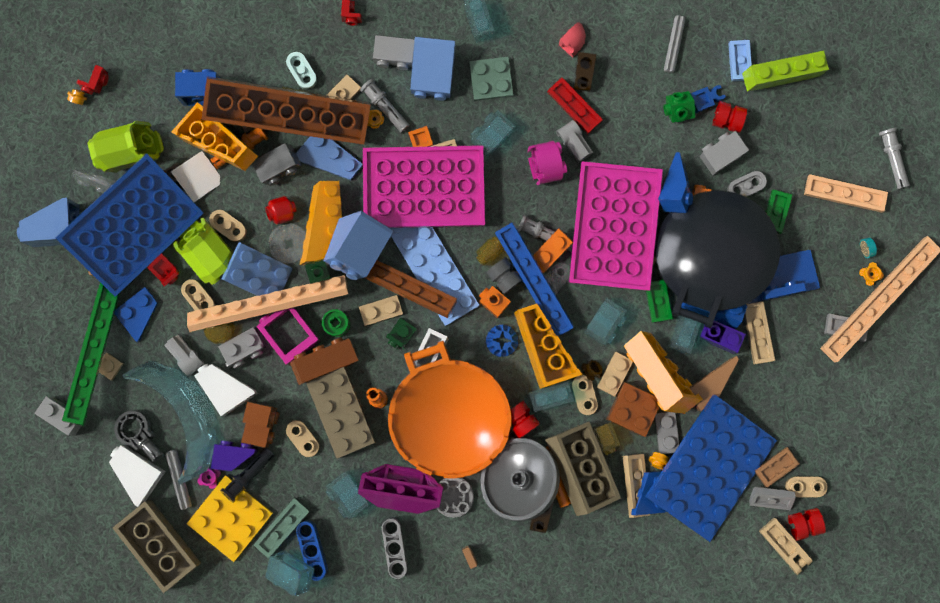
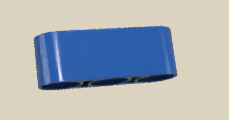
(312, 539)

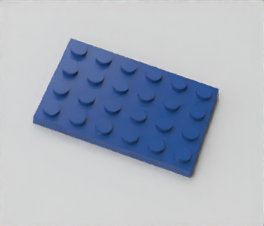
(129, 225)
(711, 468)

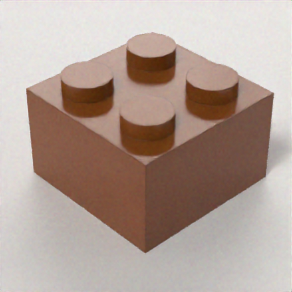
(633, 409)

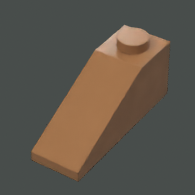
(713, 382)

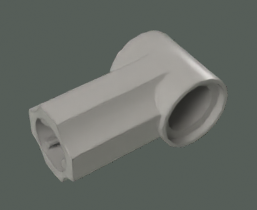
(575, 142)
(184, 355)

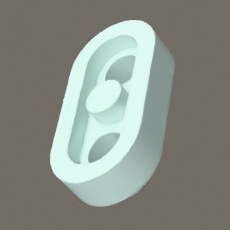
(301, 71)

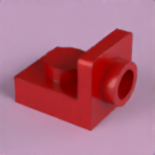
(348, 14)

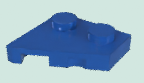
(137, 313)

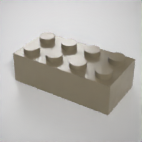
(341, 412)
(583, 469)
(156, 545)

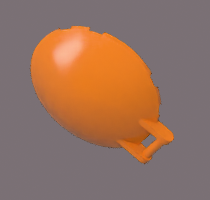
(448, 416)

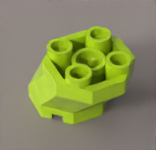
(124, 146)
(204, 251)

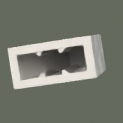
(223, 389)
(135, 473)

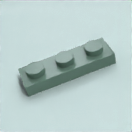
(281, 528)

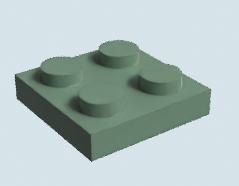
(491, 78)

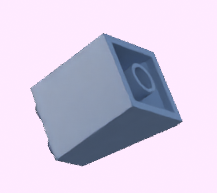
(432, 68)
(47, 223)
(356, 244)

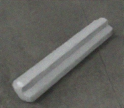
(674, 44)
(176, 471)

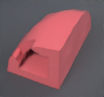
(573, 39)

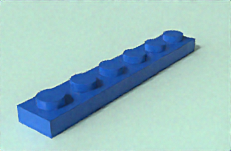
(534, 278)

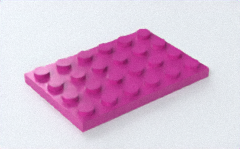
(424, 186)
(615, 225)

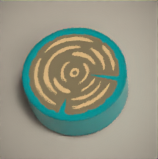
(868, 247)

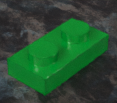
(778, 208)
(658, 302)

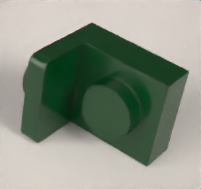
(317, 271)
(400, 334)

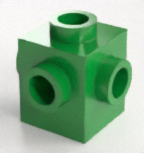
(679, 106)

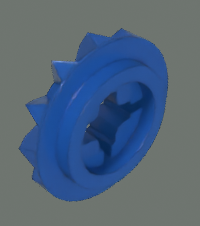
(494, 347)

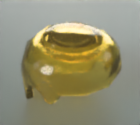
(220, 333)

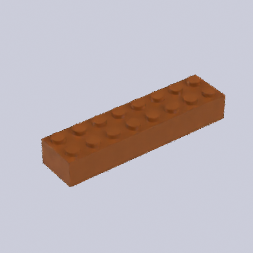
(285, 110)

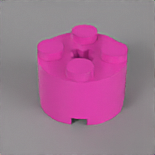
(547, 162)

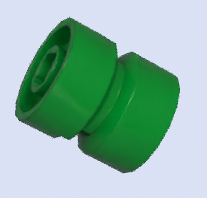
(336, 323)

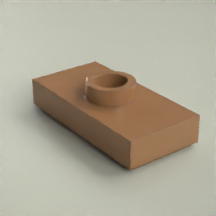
(776, 467)

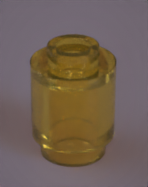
(489, 251)

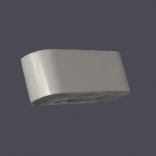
(393, 558)

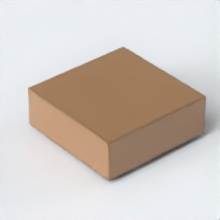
(468, 553)

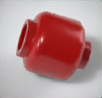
(280, 210)

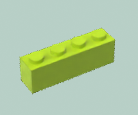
(785, 71)

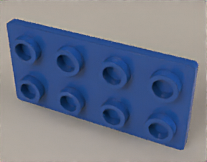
(795, 277)

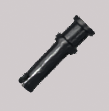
(241, 481)

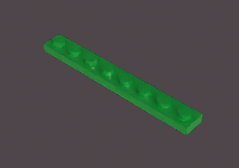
(90, 357)

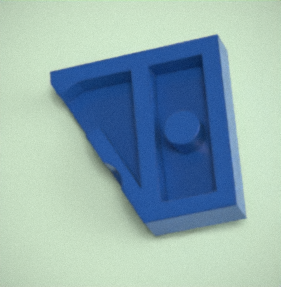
(644, 505)

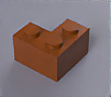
(259, 424)

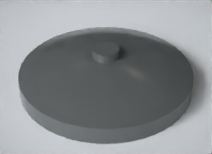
(521, 480)

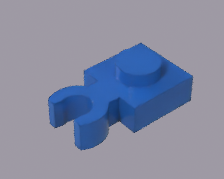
(705, 99)

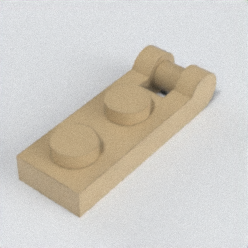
(785, 545)

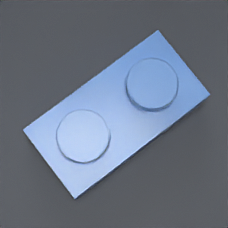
(739, 58)

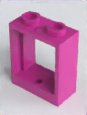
(304, 346)

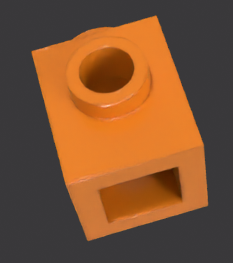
(494, 301)

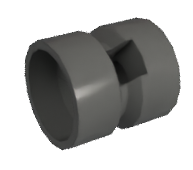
(504, 276)

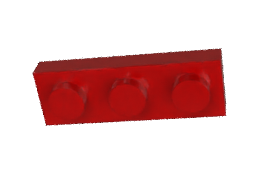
(574, 105)

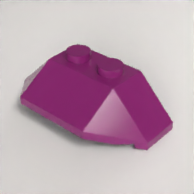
(400, 489)

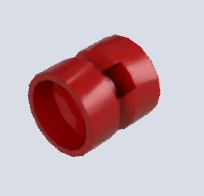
(730, 117)
(522, 420)
(808, 523)

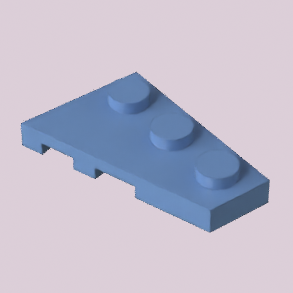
(329, 157)

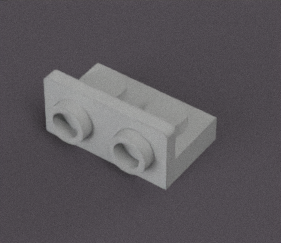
(242, 347)

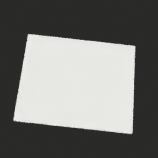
(197, 176)

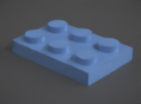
(255, 271)

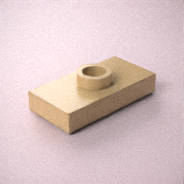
(346, 89)

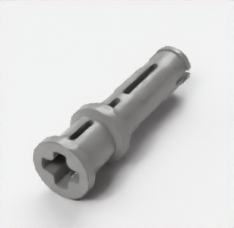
(379, 99)
(893, 149)
(537, 229)

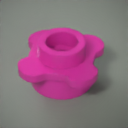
(212, 483)

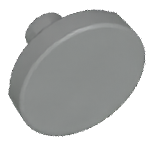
(456, 497)

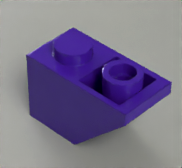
(723, 337)
(231, 457)

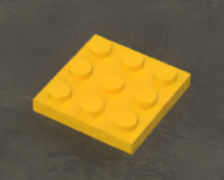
(229, 524)

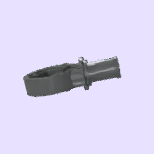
(144, 432)

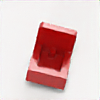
(97, 80)
(164, 270)

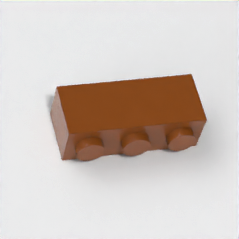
(323, 360)

